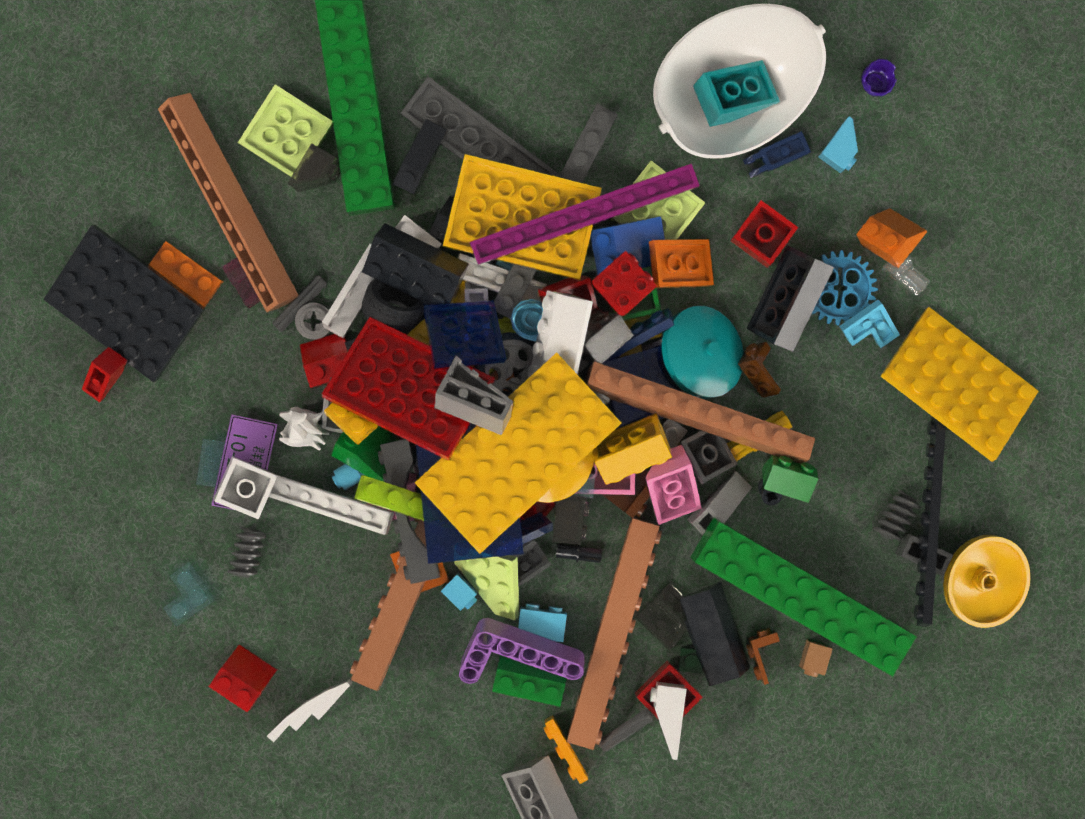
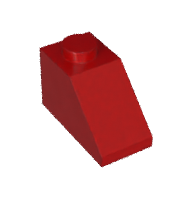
(103, 373)

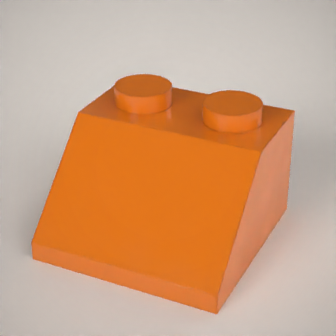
(890, 236)

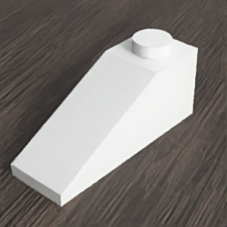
(669, 707)

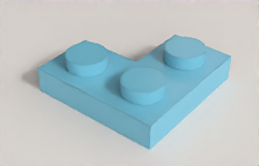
(872, 321)

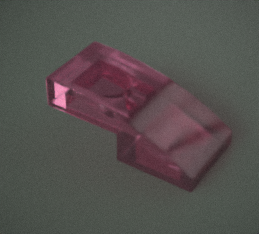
(241, 282)

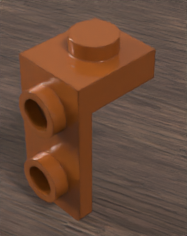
(763, 638)

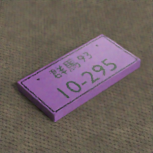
(249, 441)

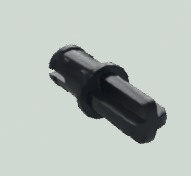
(578, 553)

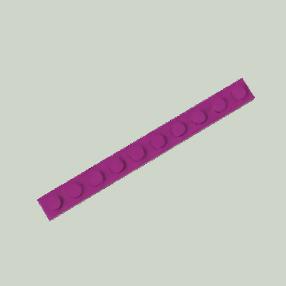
(584, 214)

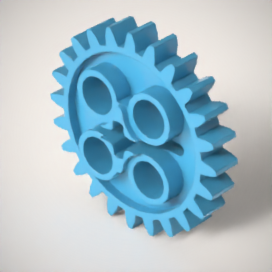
(860, 289)

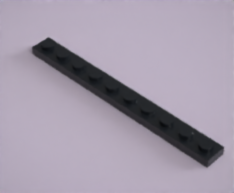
(930, 520)

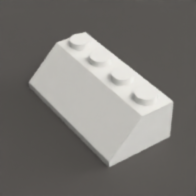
(561, 330)

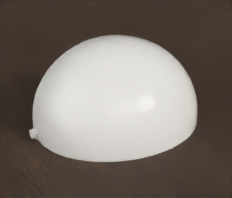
(746, 34)

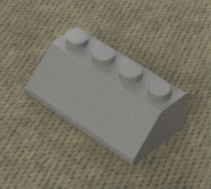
(538, 791)

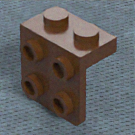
(632, 504)

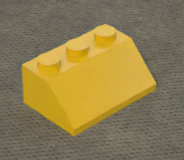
(632, 449)

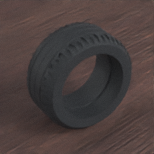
(401, 318)

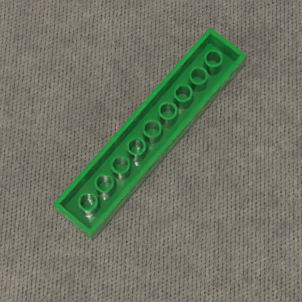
(355, 106)
(802, 596)

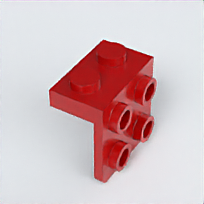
(624, 283)

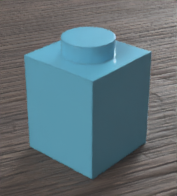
(460, 592)

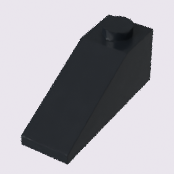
(420, 157)

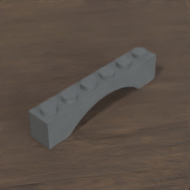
(398, 464)

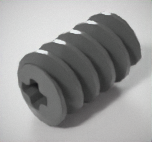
(898, 516)
(247, 552)

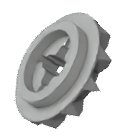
(305, 313)

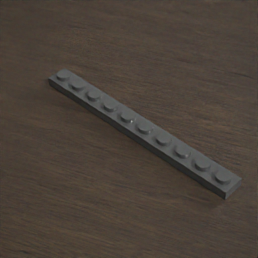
(574, 170)

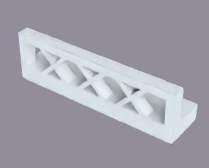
(349, 301)

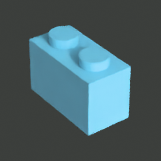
(543, 622)

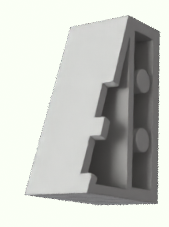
(472, 399)

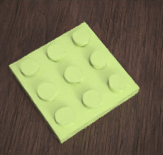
(284, 130)
(675, 211)

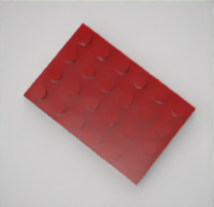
(395, 387)

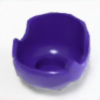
(884, 71)

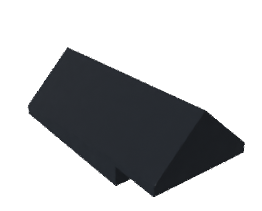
(714, 634)

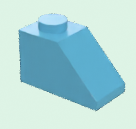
(841, 148)

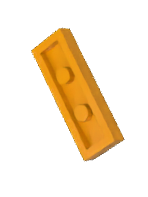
(565, 750)

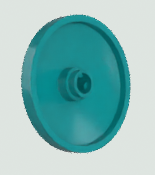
(702, 352)

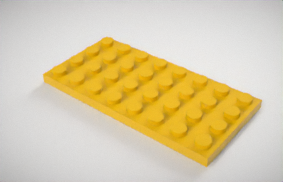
(501, 476)

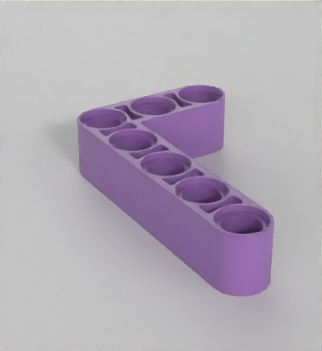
(520, 646)

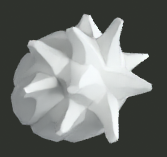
(302, 428)

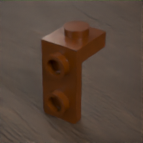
(756, 372)

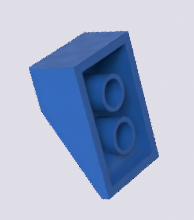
(631, 236)

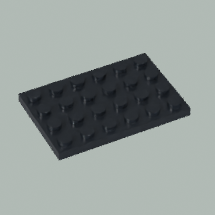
(124, 303)

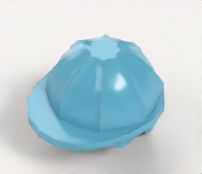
(526, 318)

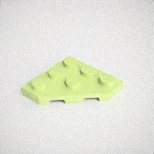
(495, 582)

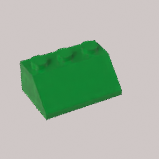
(528, 682)

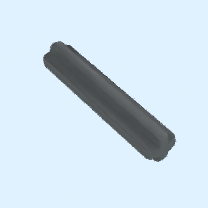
(304, 297)
(626, 730)

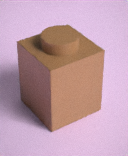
(815, 658)

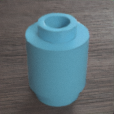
(346, 477)

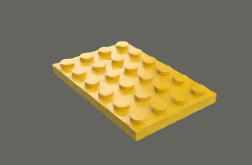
(501, 196)
(960, 384)

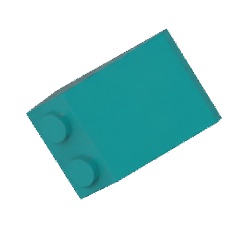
(735, 92)

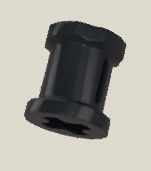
(768, 496)

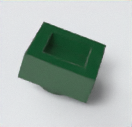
(689, 661)

